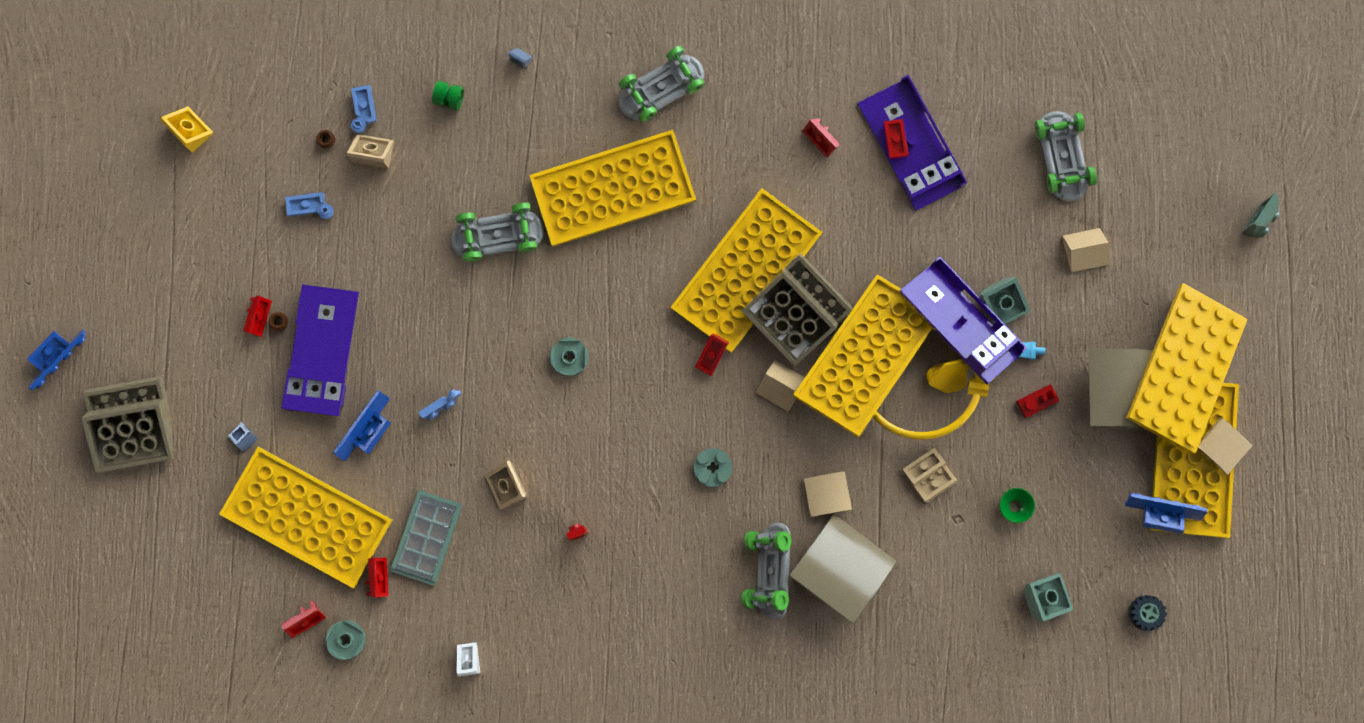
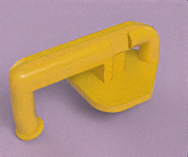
(948, 376)

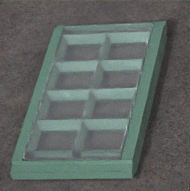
(426, 538)

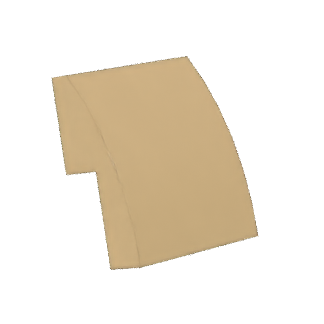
(1224, 446)
(929, 475)
(827, 494)

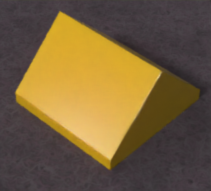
(187, 128)

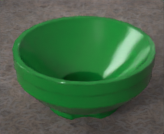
(1026, 502)

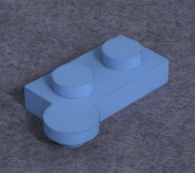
(364, 108)
(308, 204)
(432, 410)

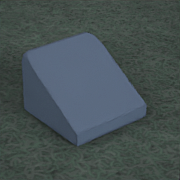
(520, 57)
(242, 437)

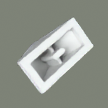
(467, 659)

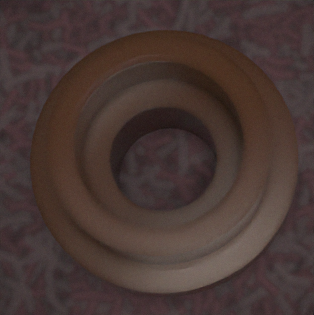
(321, 135)
(272, 321)

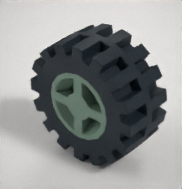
(1154, 615)

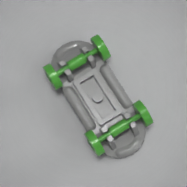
(661, 86)
(1064, 156)
(498, 233)
(772, 570)

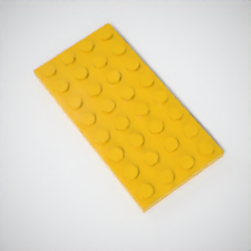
(612, 188)
(741, 265)
(864, 358)
(1187, 369)
(1196, 479)
(306, 517)

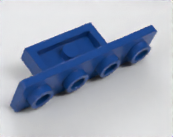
(50, 353)
(366, 429)
(1165, 514)

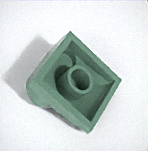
(1262, 217)
(1005, 299)
(1047, 598)

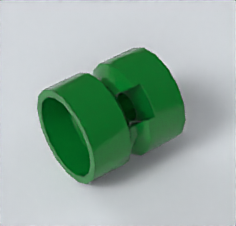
(447, 95)

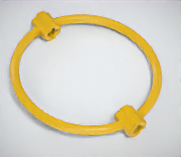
(976, 388)

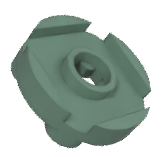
(577, 349)
(705, 459)
(356, 638)

